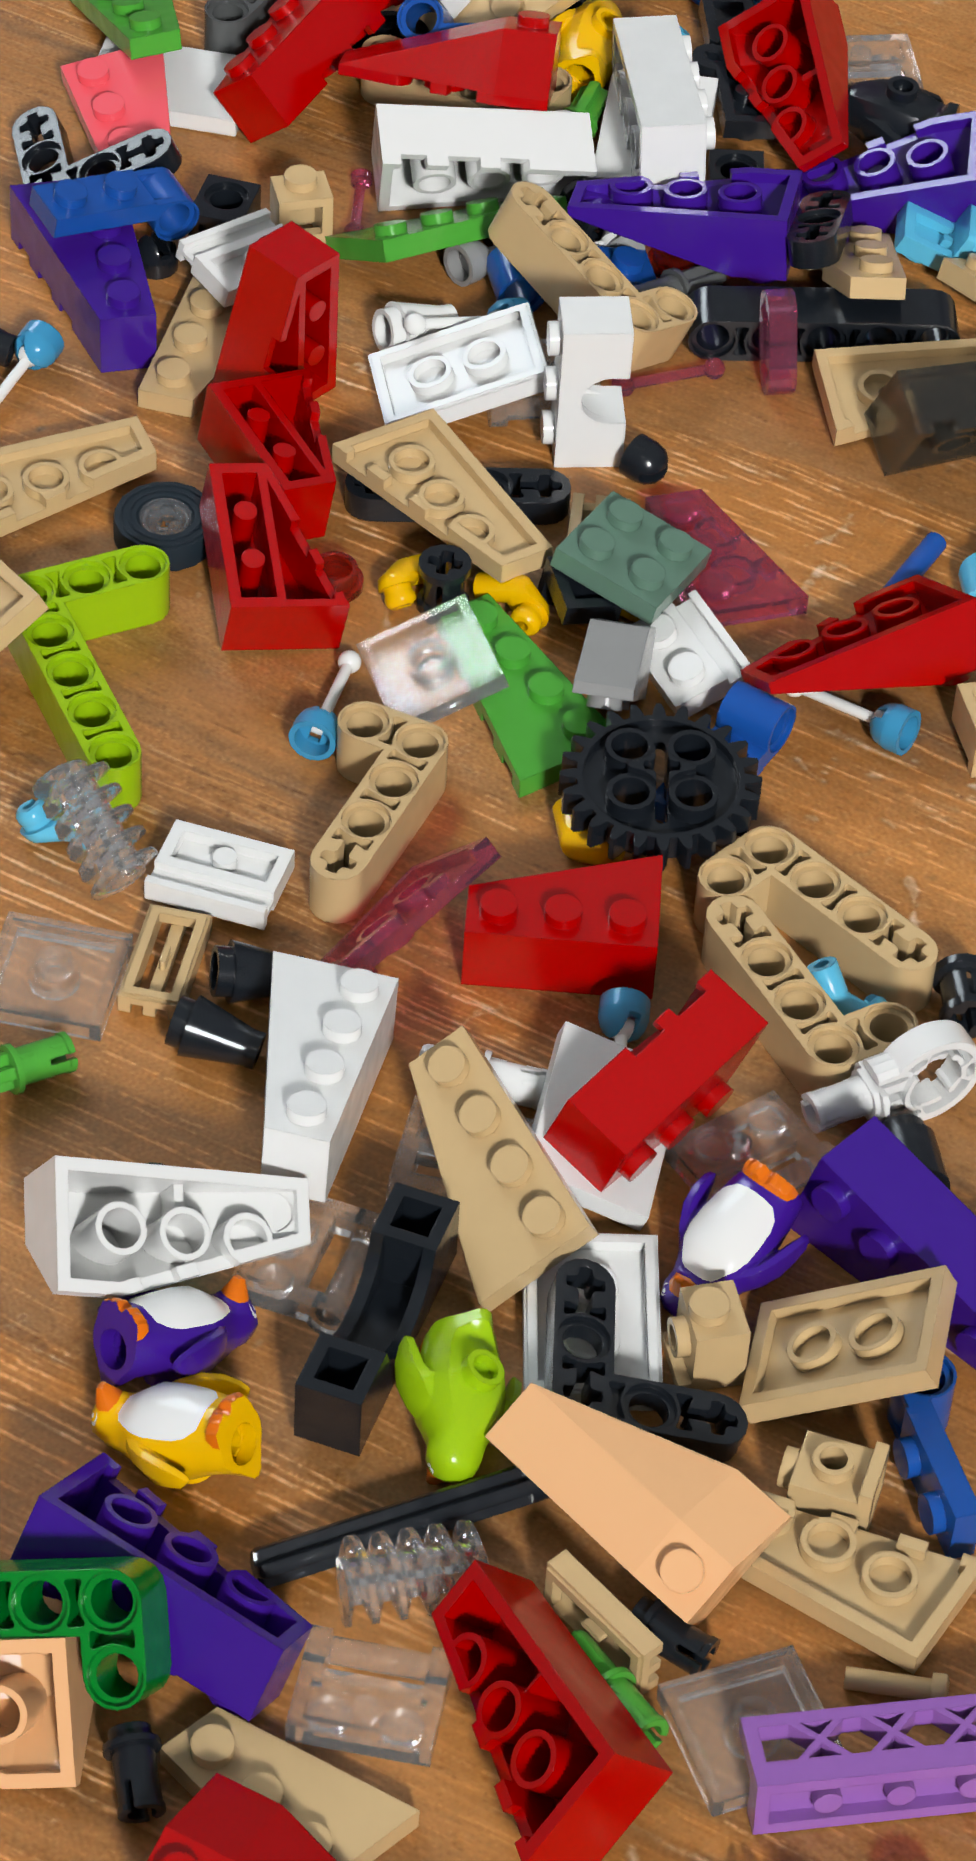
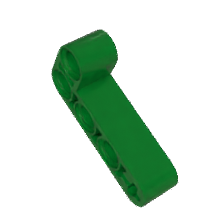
(95, 1618)

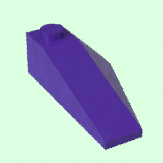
(926, 168)
(719, 224)

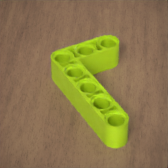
(84, 603)

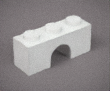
(589, 346)

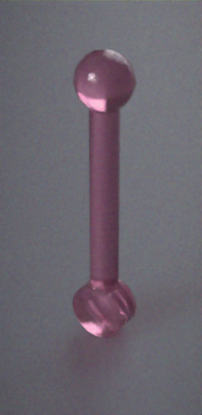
(360, 180)
(712, 368)

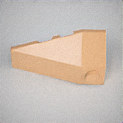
(653, 1505)
(42, 1713)

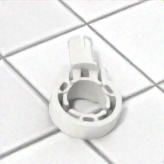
(889, 1081)

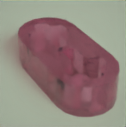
(778, 341)

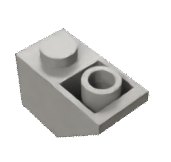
(614, 664)

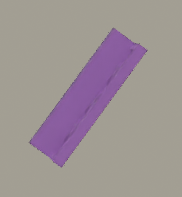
(848, 1788)

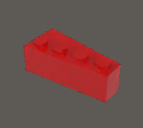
(292, 58)

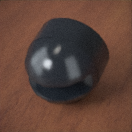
(155, 266)
(644, 461)

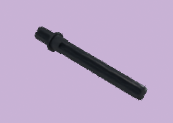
(319, 1547)

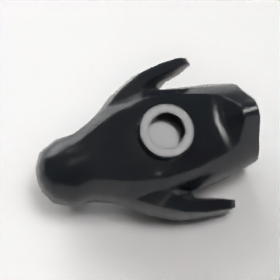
(891, 108)

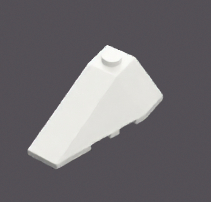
(145, 1226)

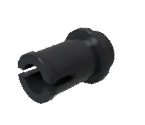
(682, 1643)
(135, 1770)

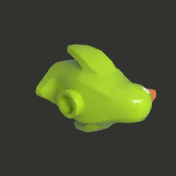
(454, 1392)

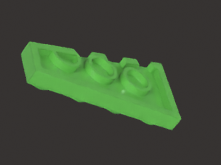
(135, 26)
(412, 237)
(537, 711)

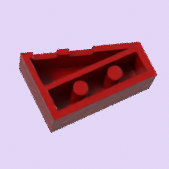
(284, 311)
(275, 424)
(566, 929)
(658, 1086)

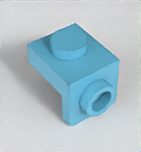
(930, 238)

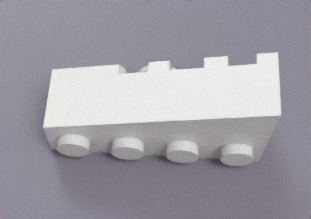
(660, 98)
(470, 154)
(321, 1063)

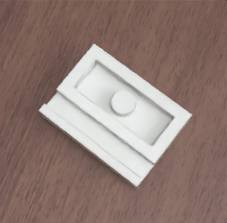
(221, 252)
(693, 656)
(219, 874)

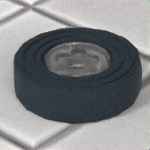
(145, 508)

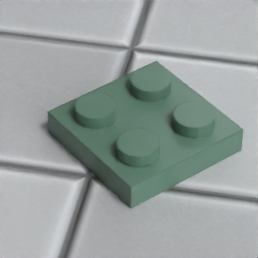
(631, 557)

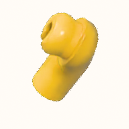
(398, 582)
(524, 599)
(575, 843)

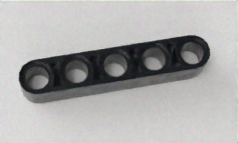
(825, 319)

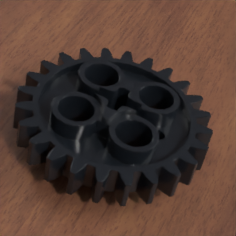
(612, 785)

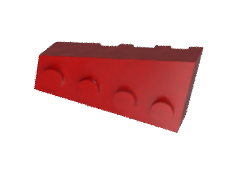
(557, 1732)

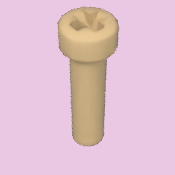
(896, 1684)

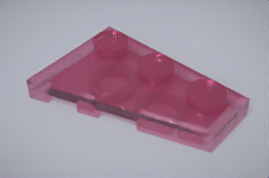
(740, 578)
(411, 904)

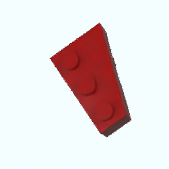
(261, 568)

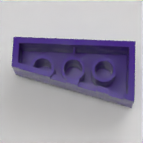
(97, 283)
(888, 1216)
(223, 1625)

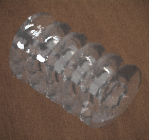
(94, 826)
(404, 1570)

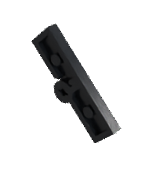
(735, 111)

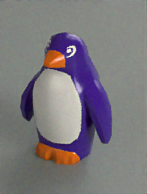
(735, 1232)
(171, 1332)

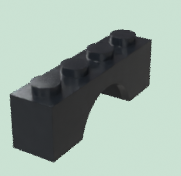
(401, 1276)

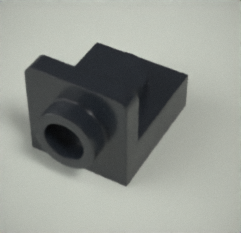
(573, 600)

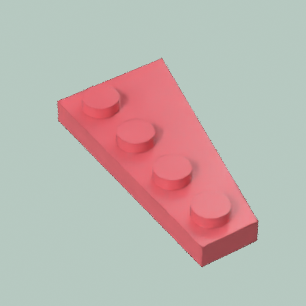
(117, 96)

